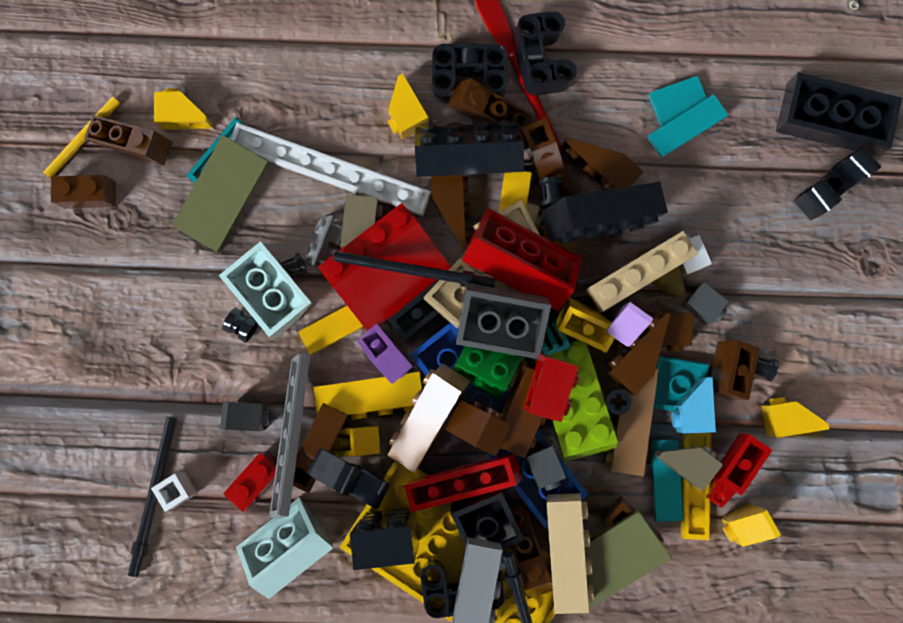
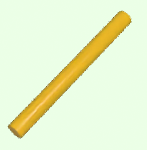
(78, 140)

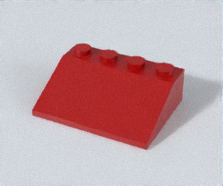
(378, 293)

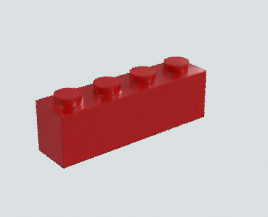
(463, 482)

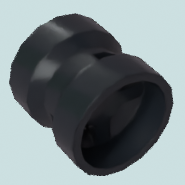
(240, 325)

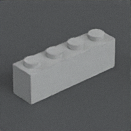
(478, 582)

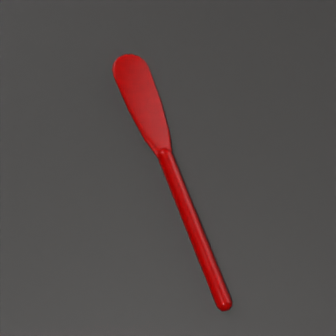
(500, 29)

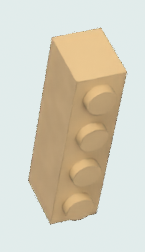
(641, 272)
(568, 553)

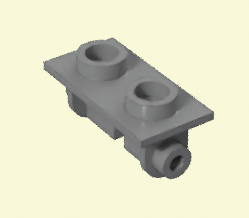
(327, 232)

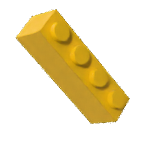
(370, 395)

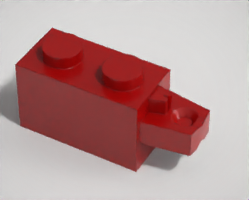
(738, 469)

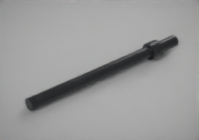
(412, 269)
(140, 546)
(515, 580)

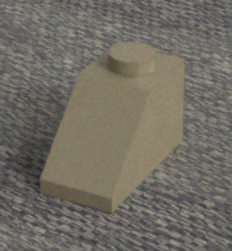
(359, 215)
(692, 463)

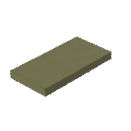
(220, 193)
(623, 556)

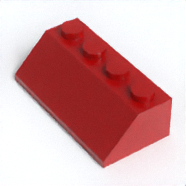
(522, 259)

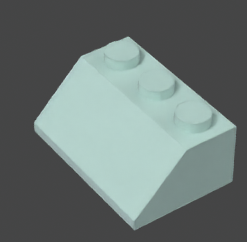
(266, 290)
(283, 549)

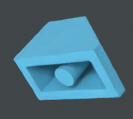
(696, 409)

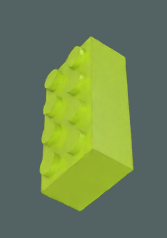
(588, 424)

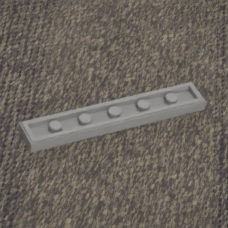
(289, 436)

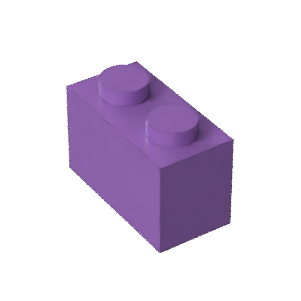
(384, 354)

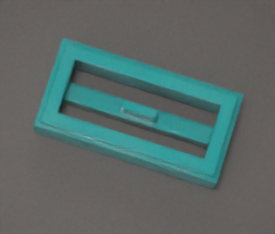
(562, 337)

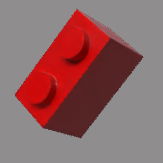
(551, 388)
(252, 481)

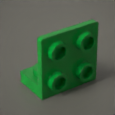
(487, 369)

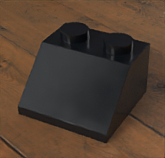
(487, 518)

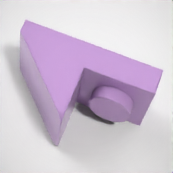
(629, 324)

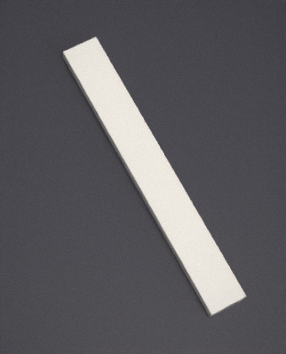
(332, 170)

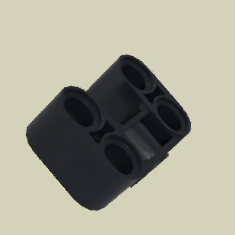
(532, 54)
(468, 60)
(844, 175)
(348, 478)
(446, 591)

